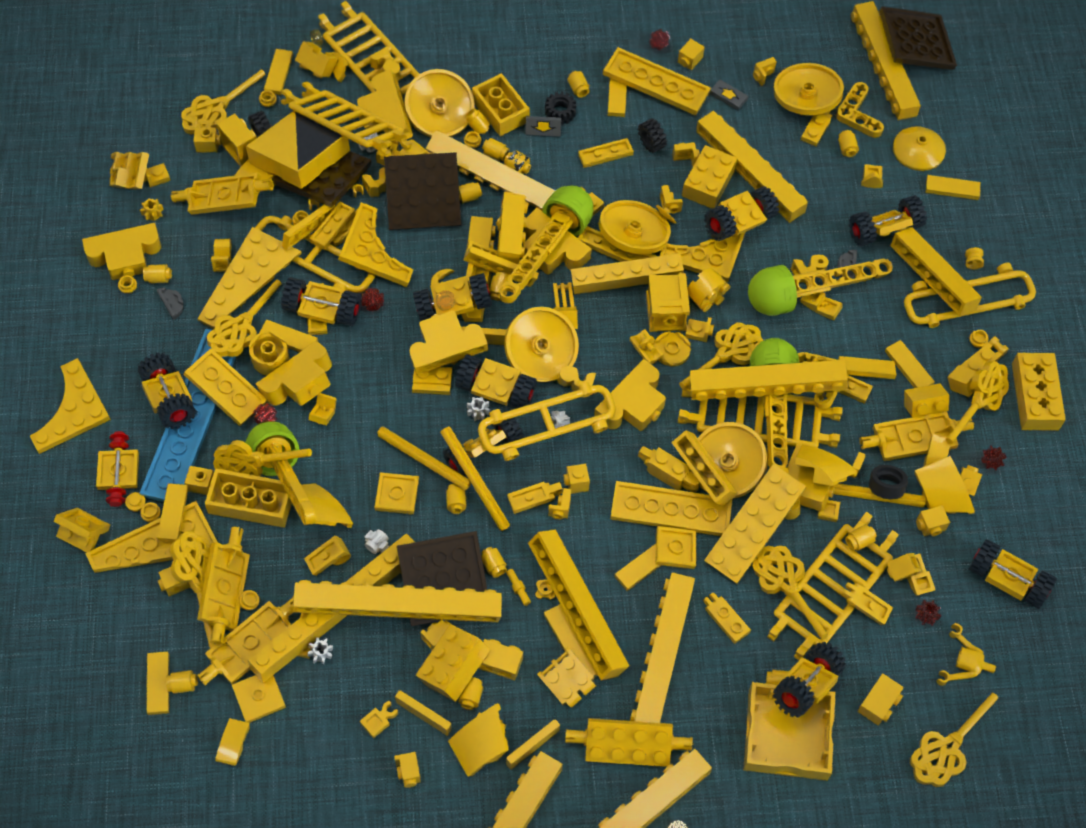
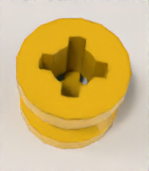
(974, 258)

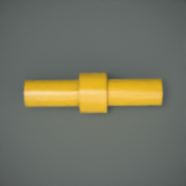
(518, 587)

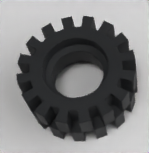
(561, 100)
(259, 123)
(652, 135)

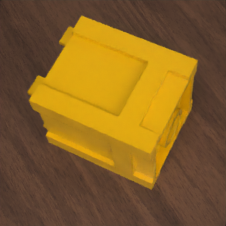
(667, 302)

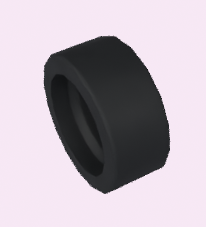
(890, 473)

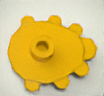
(665, 212)

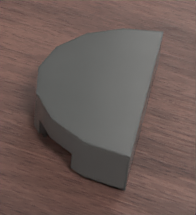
(846, 260)
(172, 301)

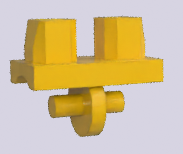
(646, 347)

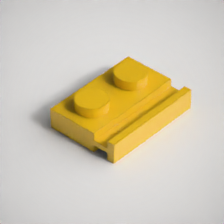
(433, 381)

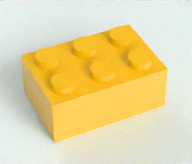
(500, 104)
(709, 177)
(453, 662)

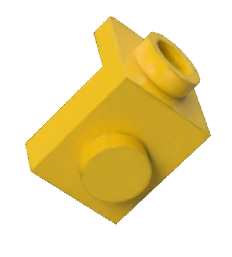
(685, 151)
(323, 410)
(971, 478)

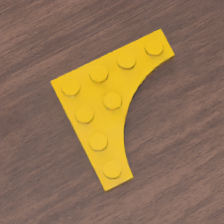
(368, 253)
(709, 254)
(78, 412)

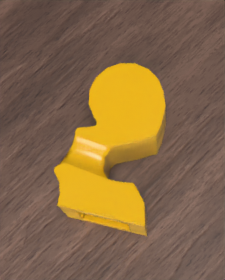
(386, 61)
(373, 187)
(222, 255)
(816, 263)
(569, 376)

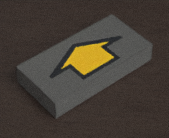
(729, 95)
(543, 126)

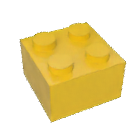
(235, 137)

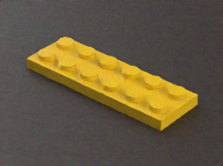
(656, 81)
(669, 508)
(755, 524)

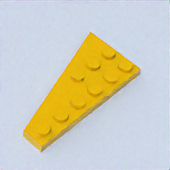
(142, 545)

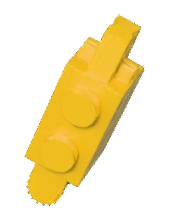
(669, 469)

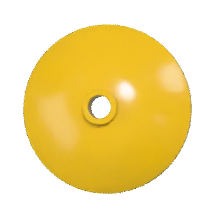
(918, 154)

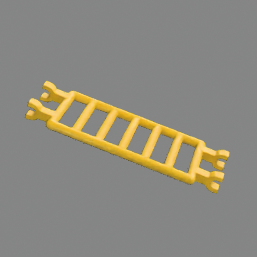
(370, 26)
(380, 142)
(829, 439)
(814, 570)

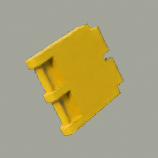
(568, 678)

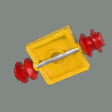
(117, 469)

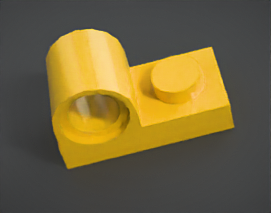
(331, 552)

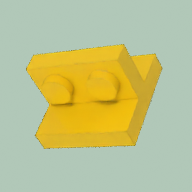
(80, 528)

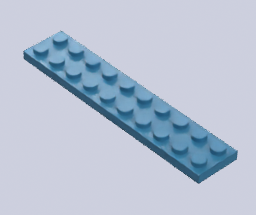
(181, 446)

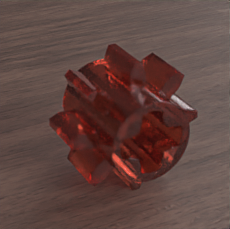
(659, 39)
(372, 299)
(265, 414)
(993, 453)
(926, 617)

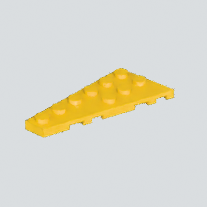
(248, 273)

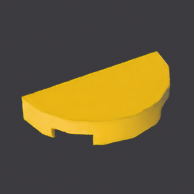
(340, 66)

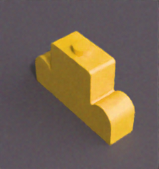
(386, 101)
(123, 249)
(568, 250)
(445, 342)
(299, 377)
(636, 398)
(815, 494)

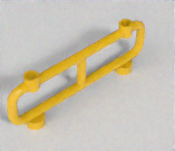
(285, 224)
(1005, 272)
(510, 450)

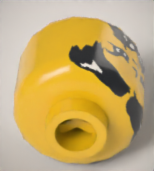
(518, 161)

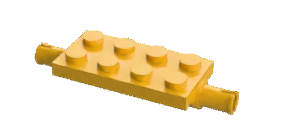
(223, 193)
(910, 435)
(223, 586)
(245, 641)
(628, 742)

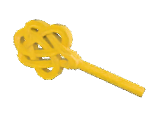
(207, 111)
(227, 328)
(737, 351)
(989, 388)
(240, 455)
(191, 567)
(777, 577)
(933, 772)

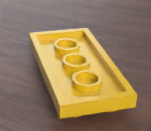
(225, 386)

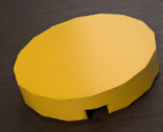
(675, 348)

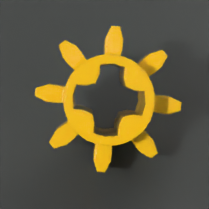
(151, 209)

